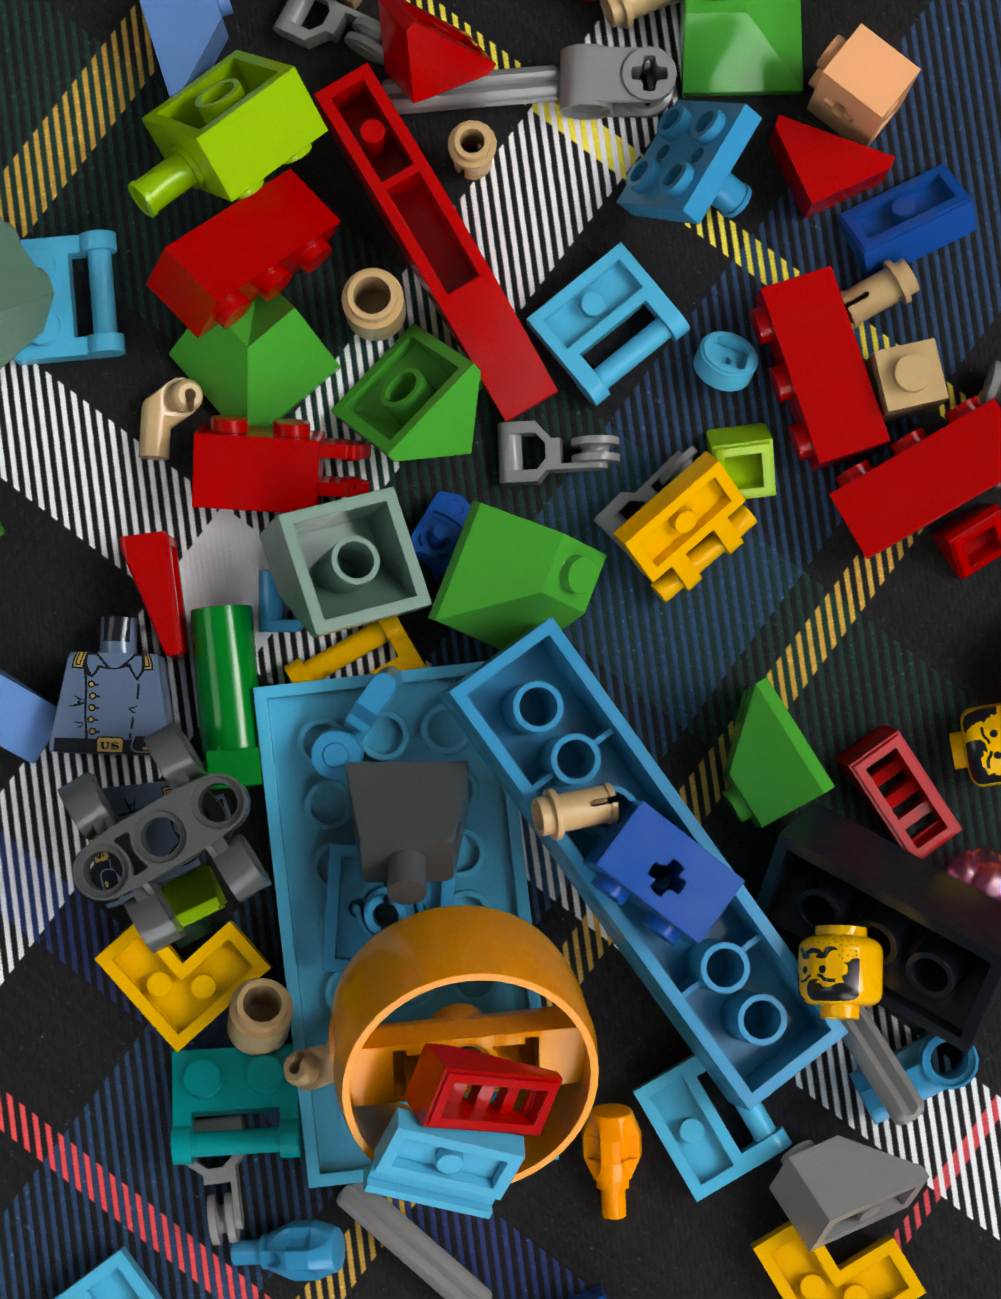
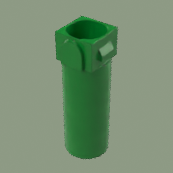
(225, 695)

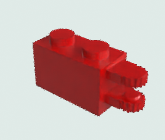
(269, 467)

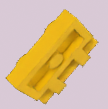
(686, 527)

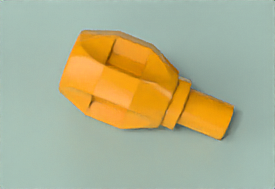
(612, 1153)

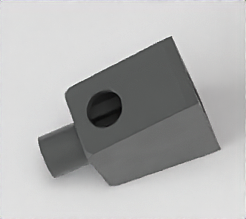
(408, 822)

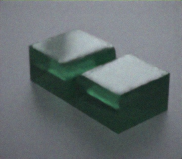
(195, 931)

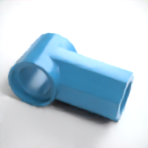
(916, 1062)

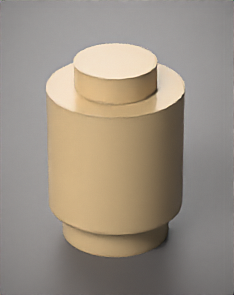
(374, 304)
(259, 1016)

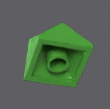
(257, 364)
(415, 400)

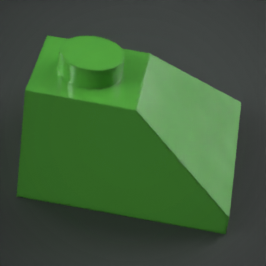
(740, 47)
(512, 577)
(769, 760)

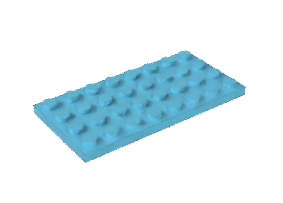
(313, 811)

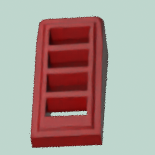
(157, 576)
(867, 752)
(446, 1071)

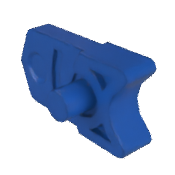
(439, 531)

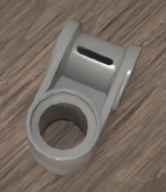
(607, 83)

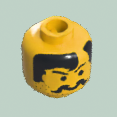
(979, 744)
(840, 971)

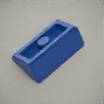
(908, 220)

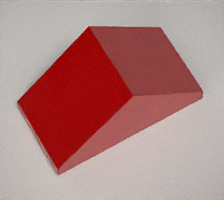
(427, 52)
(824, 166)

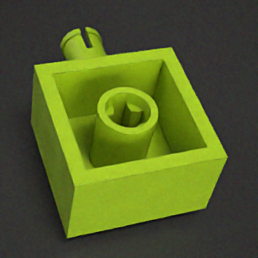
(228, 131)

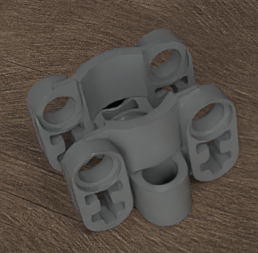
(128, 845)

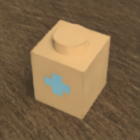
(907, 379)

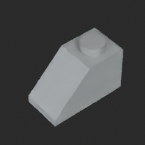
(842, 1187)

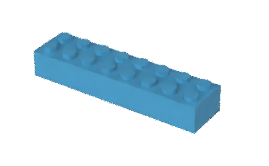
(733, 996)

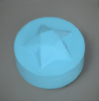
(725, 361)

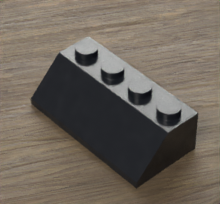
(932, 927)

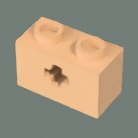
(860, 85)

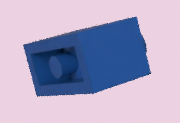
(698, 881)

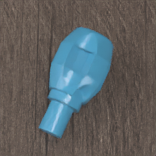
(296, 1250)

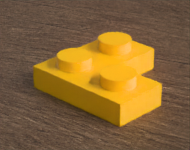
(180, 994)
(803, 1274)

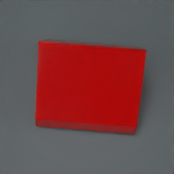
(971, 539)

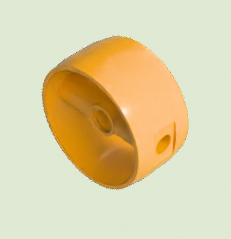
(444, 948)

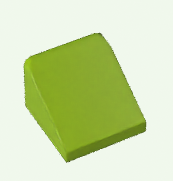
(746, 457)
(194, 895)

